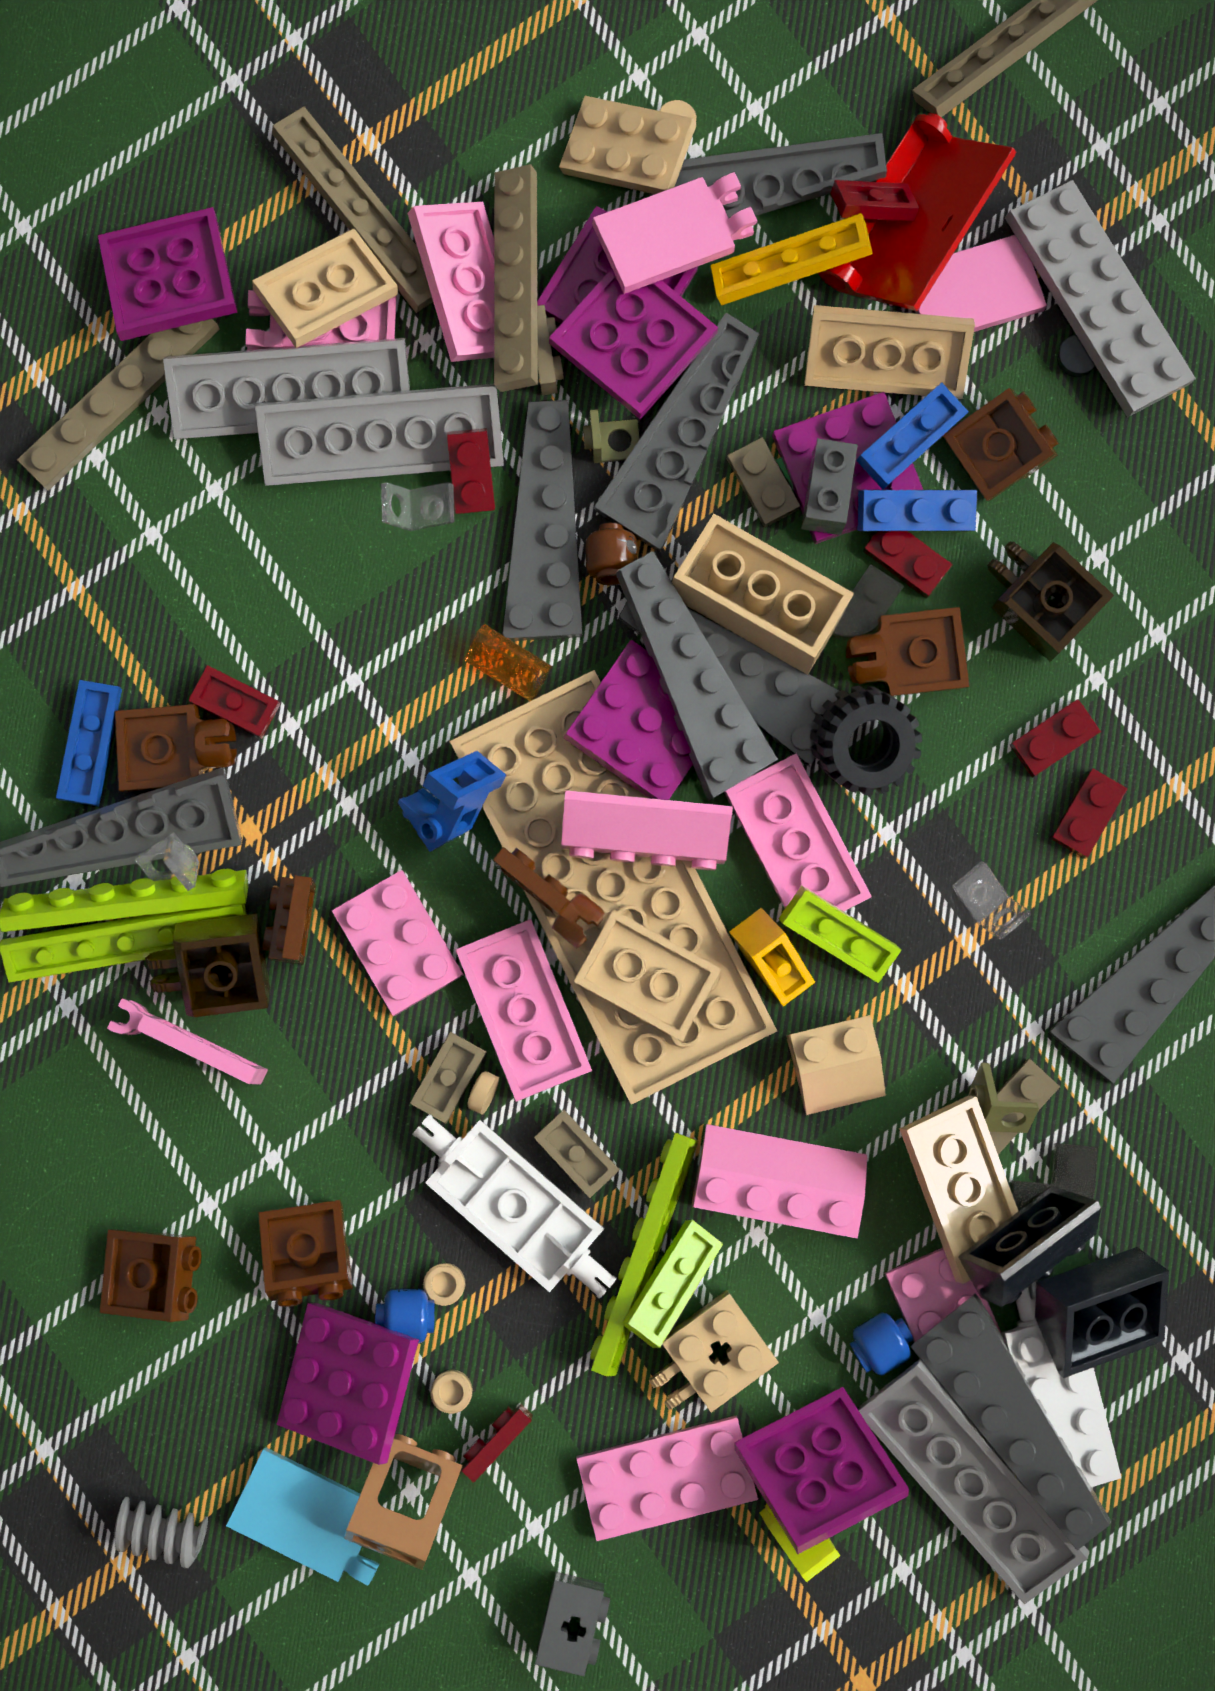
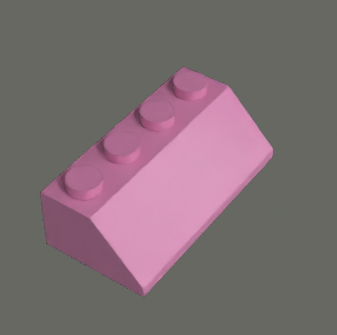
(645, 829)
(781, 1181)

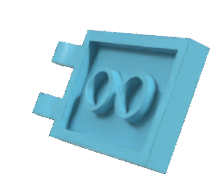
(301, 1517)

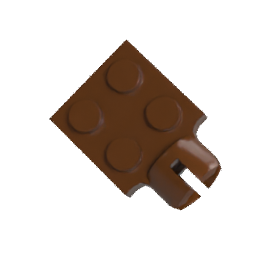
(912, 653)
(169, 746)
(551, 895)

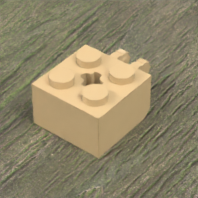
(691, 1346)

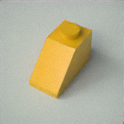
(772, 956)

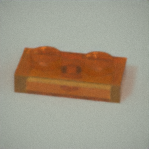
(507, 663)

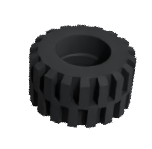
(891, 757)

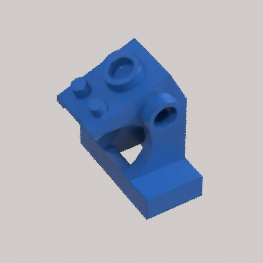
(459, 803)

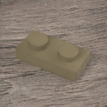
(548, 366)
(763, 482)
(448, 1077)
(576, 1153)

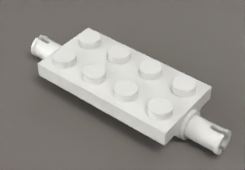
(514, 1206)
(1070, 1402)

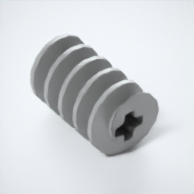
(158, 1533)

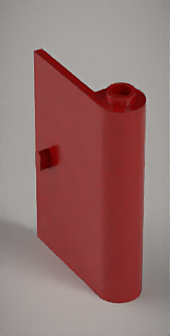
(950, 186)

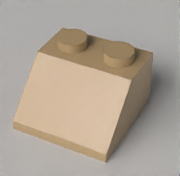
(837, 1064)

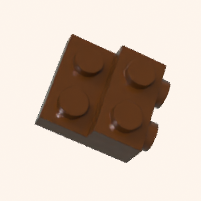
(1002, 443)
(292, 920)
(305, 1253)
(149, 1275)

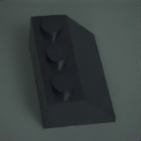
(1030, 1244)
(1102, 1310)

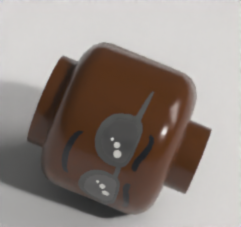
(608, 552)

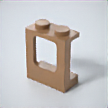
(390, 1531)

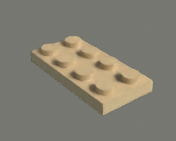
(888, 351)
(959, 1177)

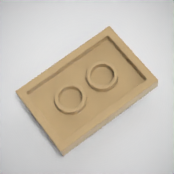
(627, 145)
(325, 288)
(647, 975)

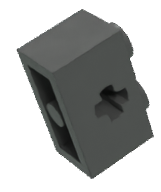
(829, 486)
(565, 1649)

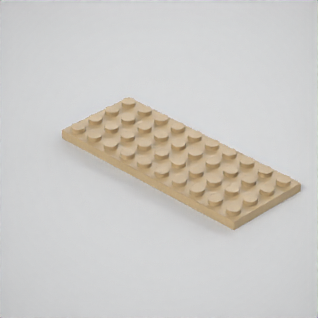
(662, 898)

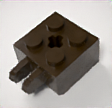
(1055, 575)
(201, 951)

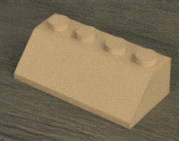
(761, 593)

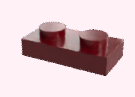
(875, 200)
(471, 470)
(908, 559)
(234, 702)
(1055, 738)
(1088, 813)
(483, 1454)

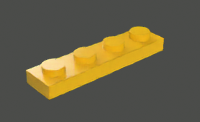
(791, 259)

